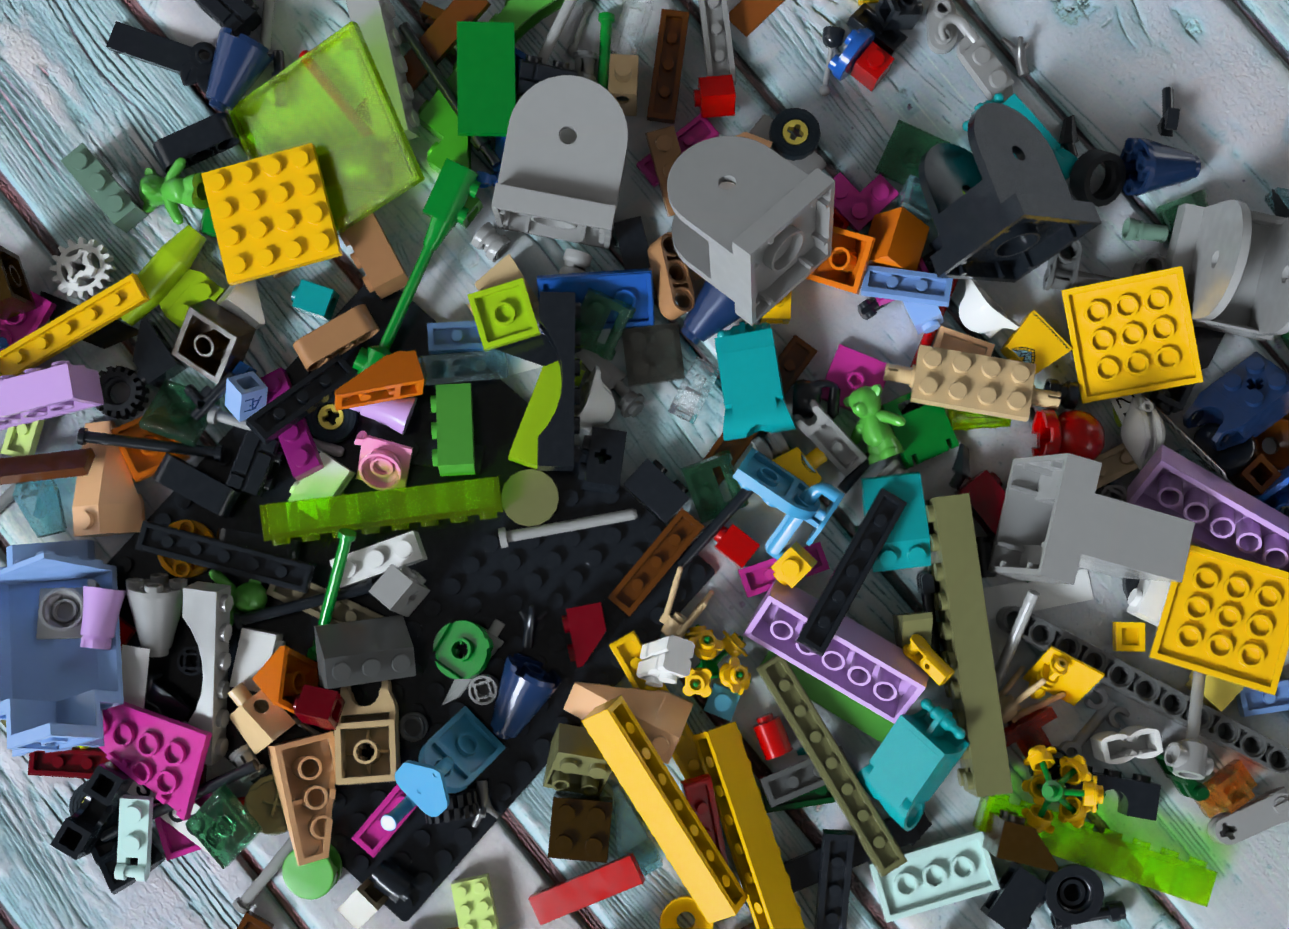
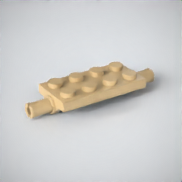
(973, 383)

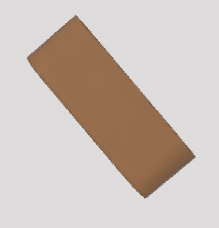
(668, 288)
(336, 337)

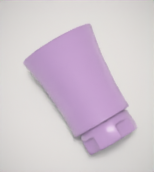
(391, 413)
(100, 616)

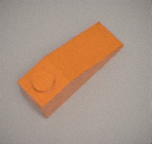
(386, 380)

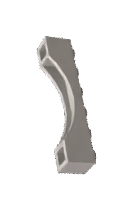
(208, 616)

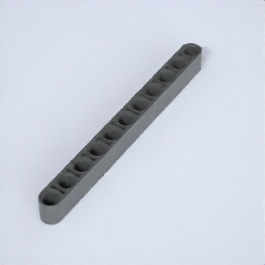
(1157, 691)

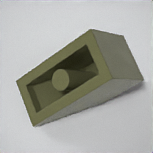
(912, 623)

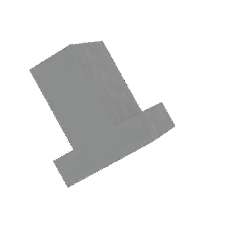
(1059, 524)

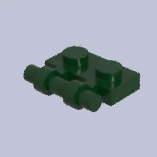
(1185, 787)

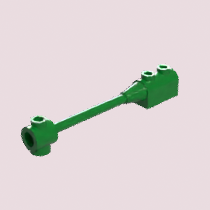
(446, 210)

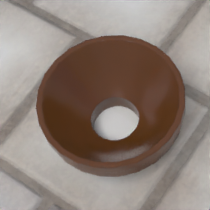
(1280, 434)

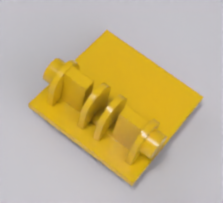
(1062, 674)

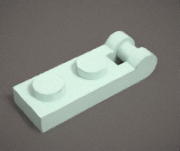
(134, 837)

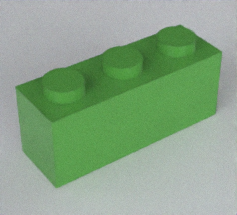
(453, 429)

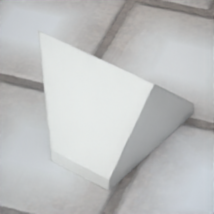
(244, 303)

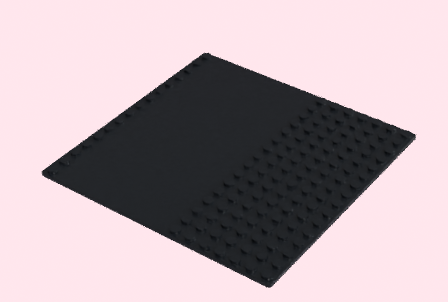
(467, 581)

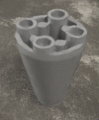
(156, 610)

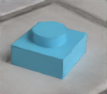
(721, 702)

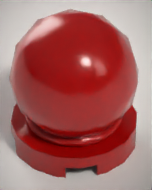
(1069, 432)

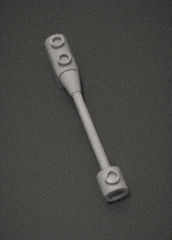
(1190, 755)

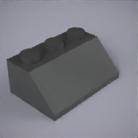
(363, 651)

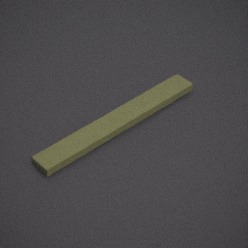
(832, 765)

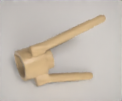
(678, 623)
(1010, 706)

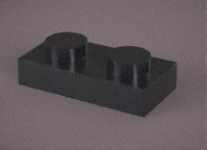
(867, 18)

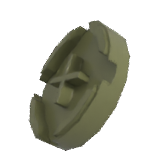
(530, 497)
(265, 806)

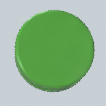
(314, 878)

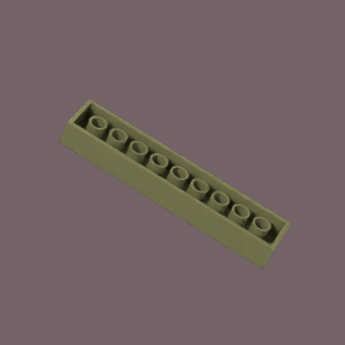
(967, 645)

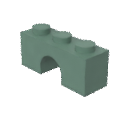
(103, 188)

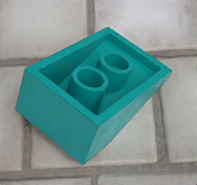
(910, 538)

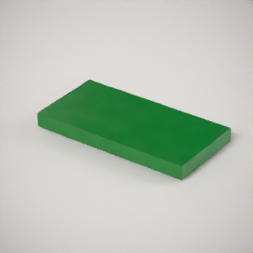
(485, 77)

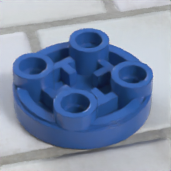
(857, 43)

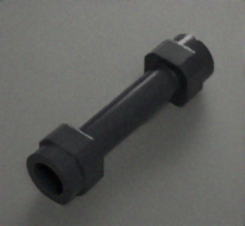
(1112, 911)

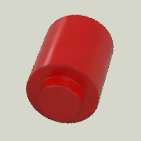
(772, 736)

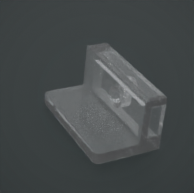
(631, 27)

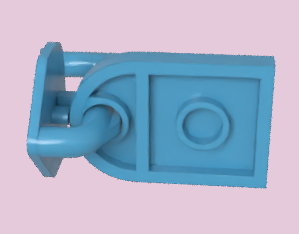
(789, 495)
(457, 750)

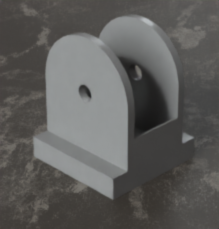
(563, 162)
(751, 233)
(1233, 268)

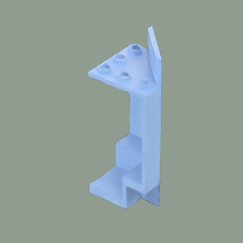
(53, 687)

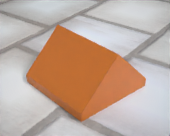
(898, 239)
(847, 261)
(285, 676)

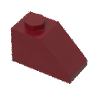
(985, 499)

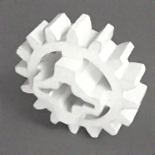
(81, 255)

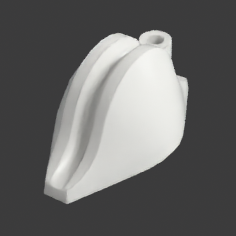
(982, 313)
(595, 402)
(1142, 431)

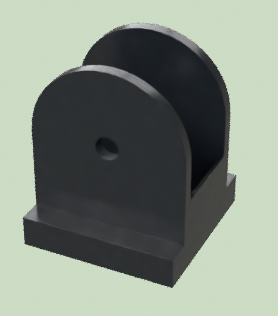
(1011, 207)

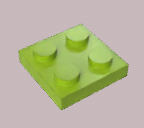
(503, 314)

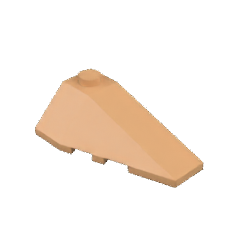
(106, 497)
(657, 712)
(306, 790)

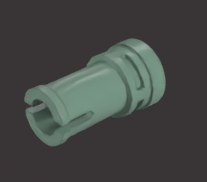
(1137, 229)

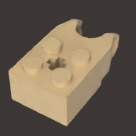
(364, 726)

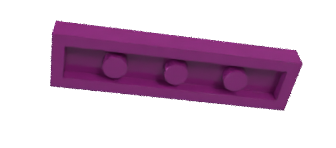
(297, 440)

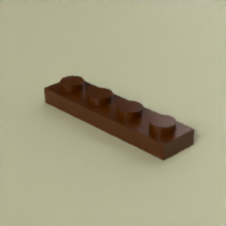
(668, 66)
(655, 562)

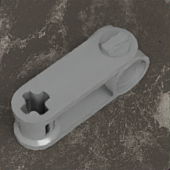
(1251, 818)

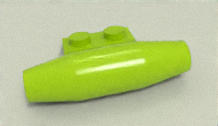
(171, 280)

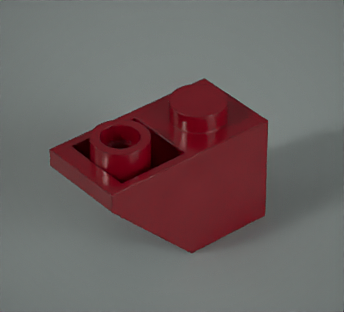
(586, 628)

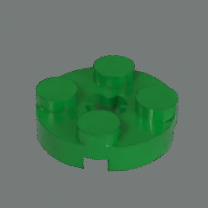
(478, 646)

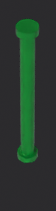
(606, 20)
(346, 537)

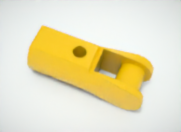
(924, 656)

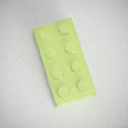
(475, 903)

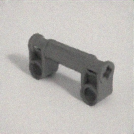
(1064, 272)

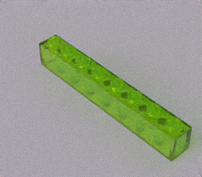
(381, 508)
(1114, 855)

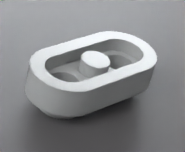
(933, 17)

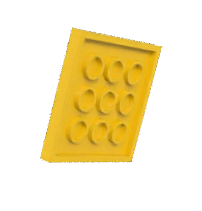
(271, 214)
(1132, 335)
(1226, 620)

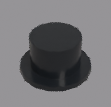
(1074, 893)

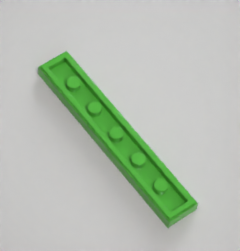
(840, 704)

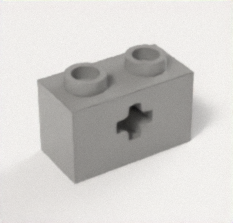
(400, 589)

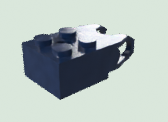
(1242, 402)

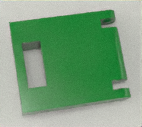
(924, 433)

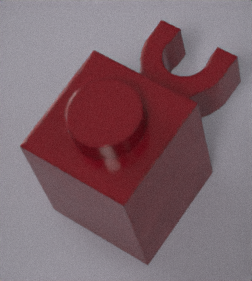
(319, 707)

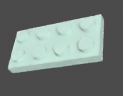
(936, 876)

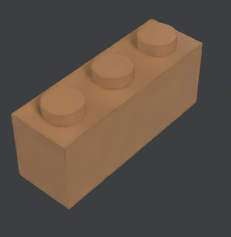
(375, 256)

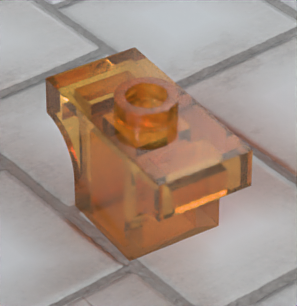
(1228, 789)

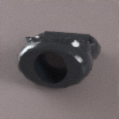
(809, 390)

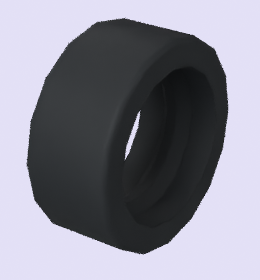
(1113, 182)

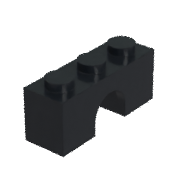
(1136, 795)
(85, 826)

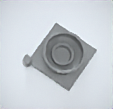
(61, 612)

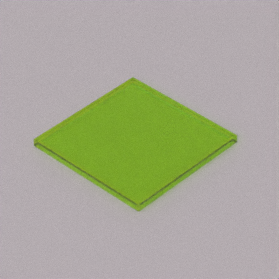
(345, 111)

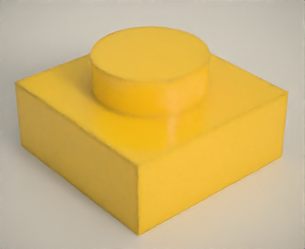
(1128, 636)

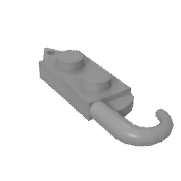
(978, 59)

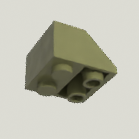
(575, 762)

